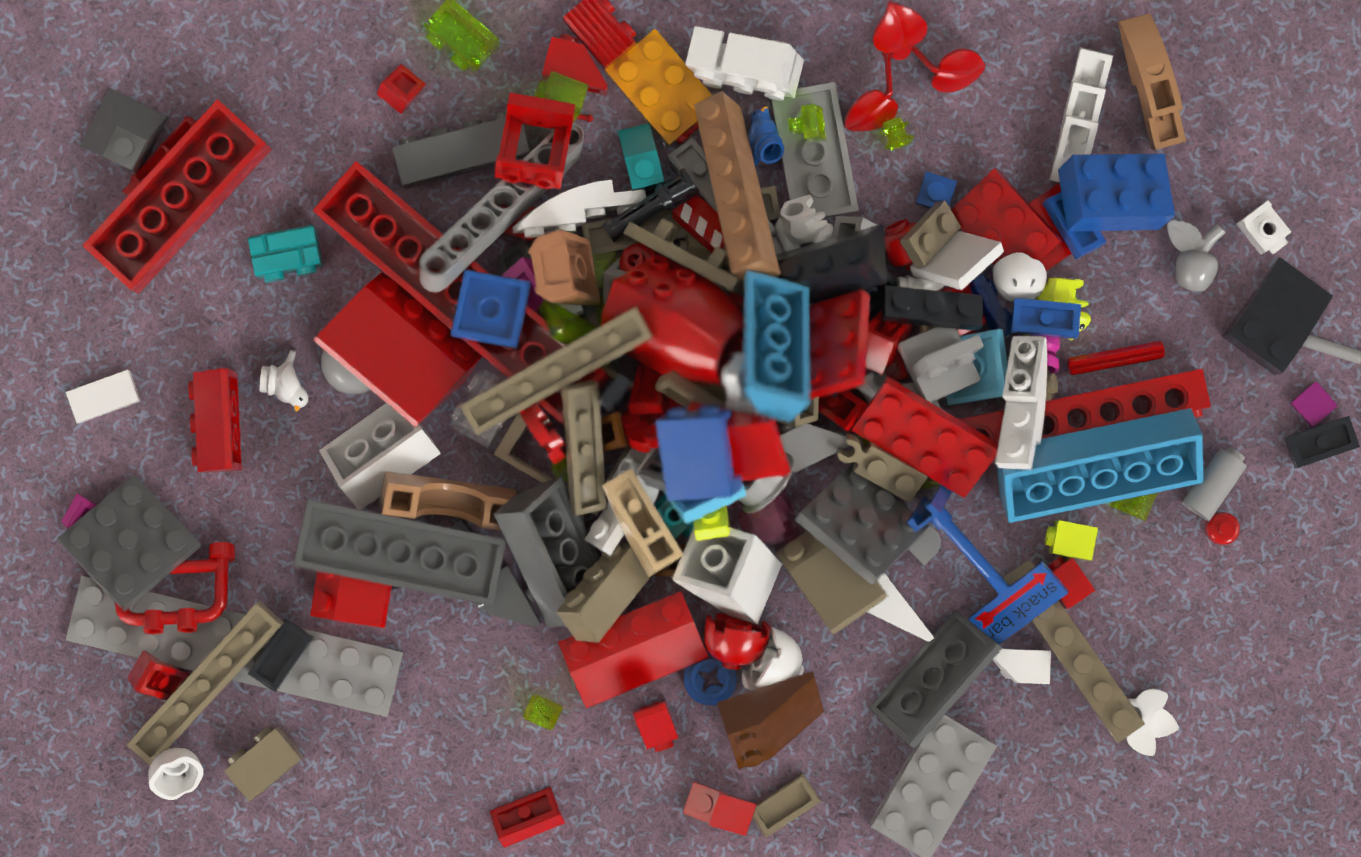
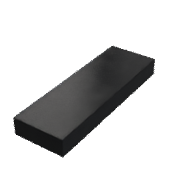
(615, 395)

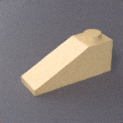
(641, 523)

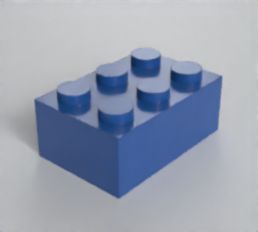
(1116, 192)

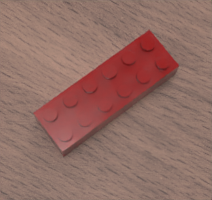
(177, 197)

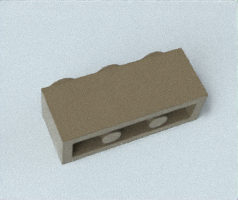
(603, 594)

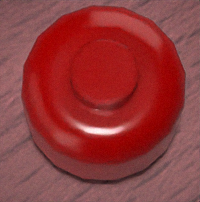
(1222, 528)

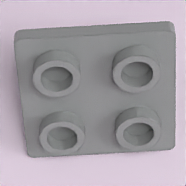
(941, 361)

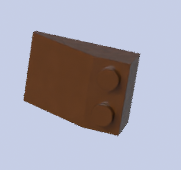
(769, 718)

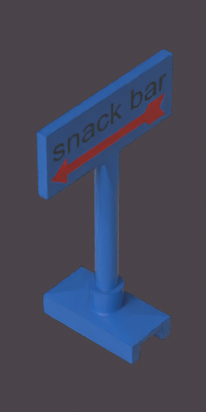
(1015, 602)

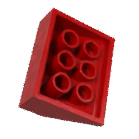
(398, 349)

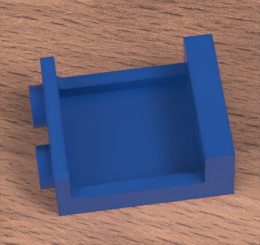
(697, 454)

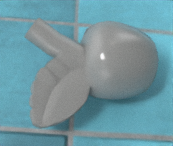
(1194, 265)

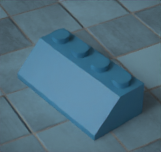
(776, 346)

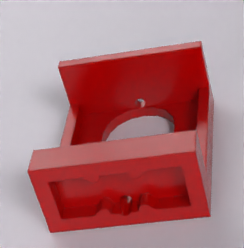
(539, 113)

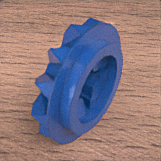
(694, 682)

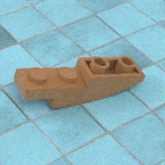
(1154, 79)

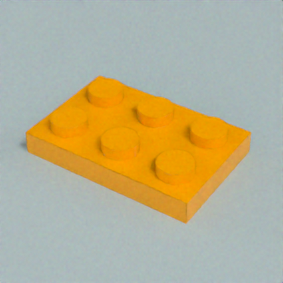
(659, 86)

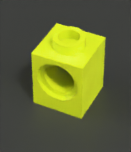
(1071, 540)

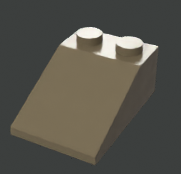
(828, 582)

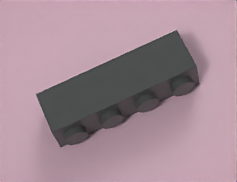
(453, 152)

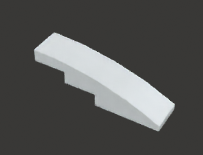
(1082, 107)

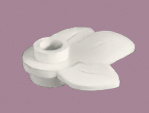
(1157, 721)

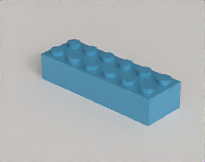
(1105, 466)

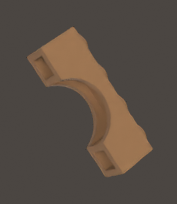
(420, 495)

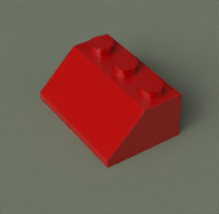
(216, 421)
(350, 600)

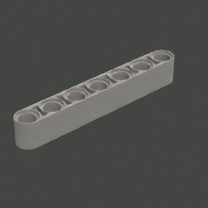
(491, 216)

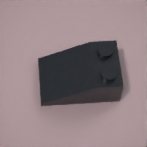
(1278, 317)

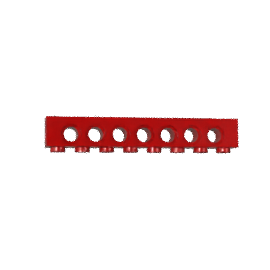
(1189, 386)

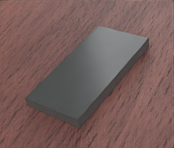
(935, 679)

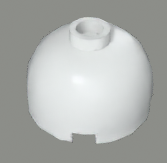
(780, 662)

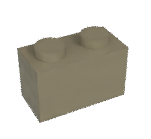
(263, 763)

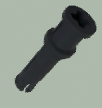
(663, 198)

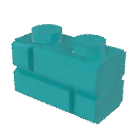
(285, 253)

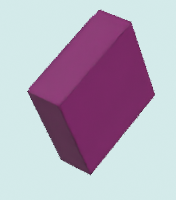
(1313, 404)

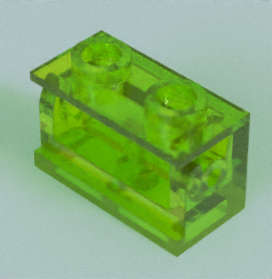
(461, 35)

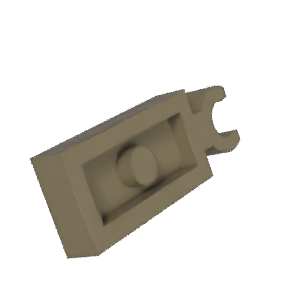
(883, 468)

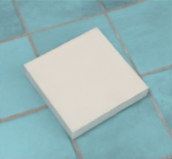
(960, 260)

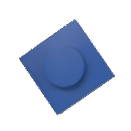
(935, 189)

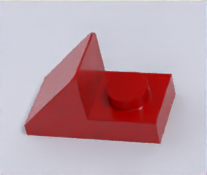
(843, 409)
(155, 677)
(719, 809)

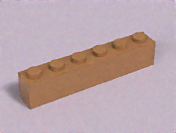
(736, 187)

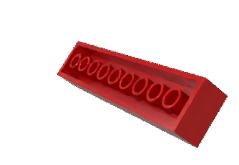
(396, 240)

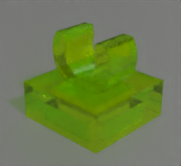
(810, 123)

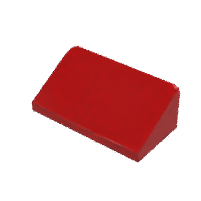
(526, 817)

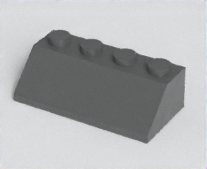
(547, 544)

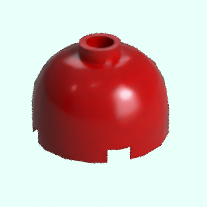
(735, 640)

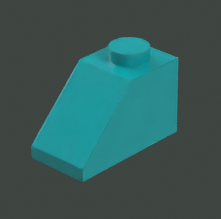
(641, 157)

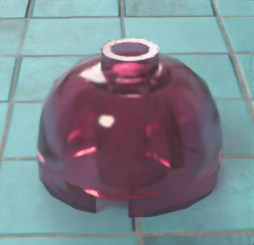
(772, 522)

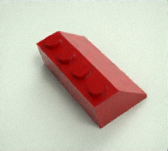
(635, 650)

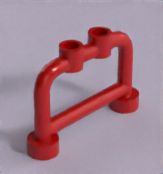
(187, 618)

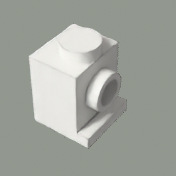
(1253, 225)

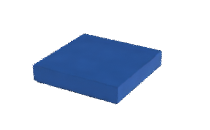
(491, 309)

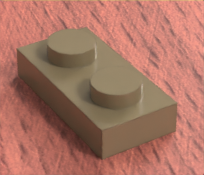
(930, 234)

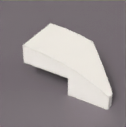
(1025, 665)

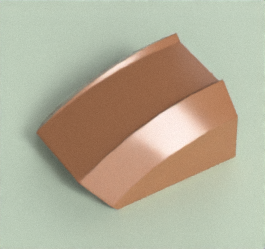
(564, 269)

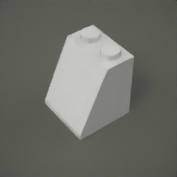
(729, 573)

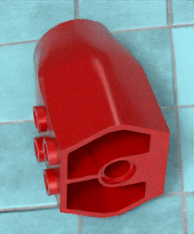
(688, 315)

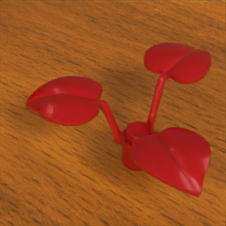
(896, 39)

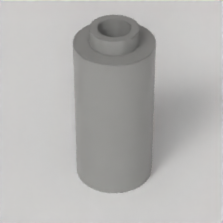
(1218, 479)

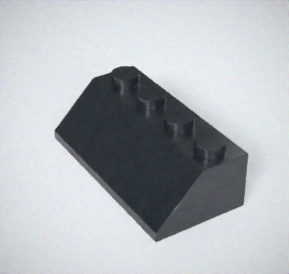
(837, 264)

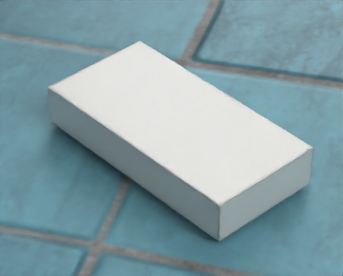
(103, 396)

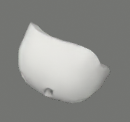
(1015, 274)
(174, 763)

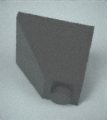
(124, 131)

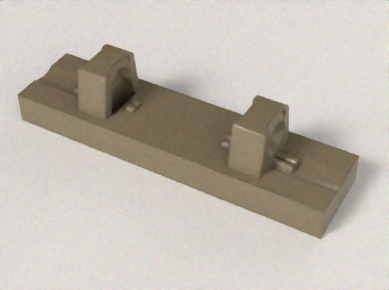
(662, 242)

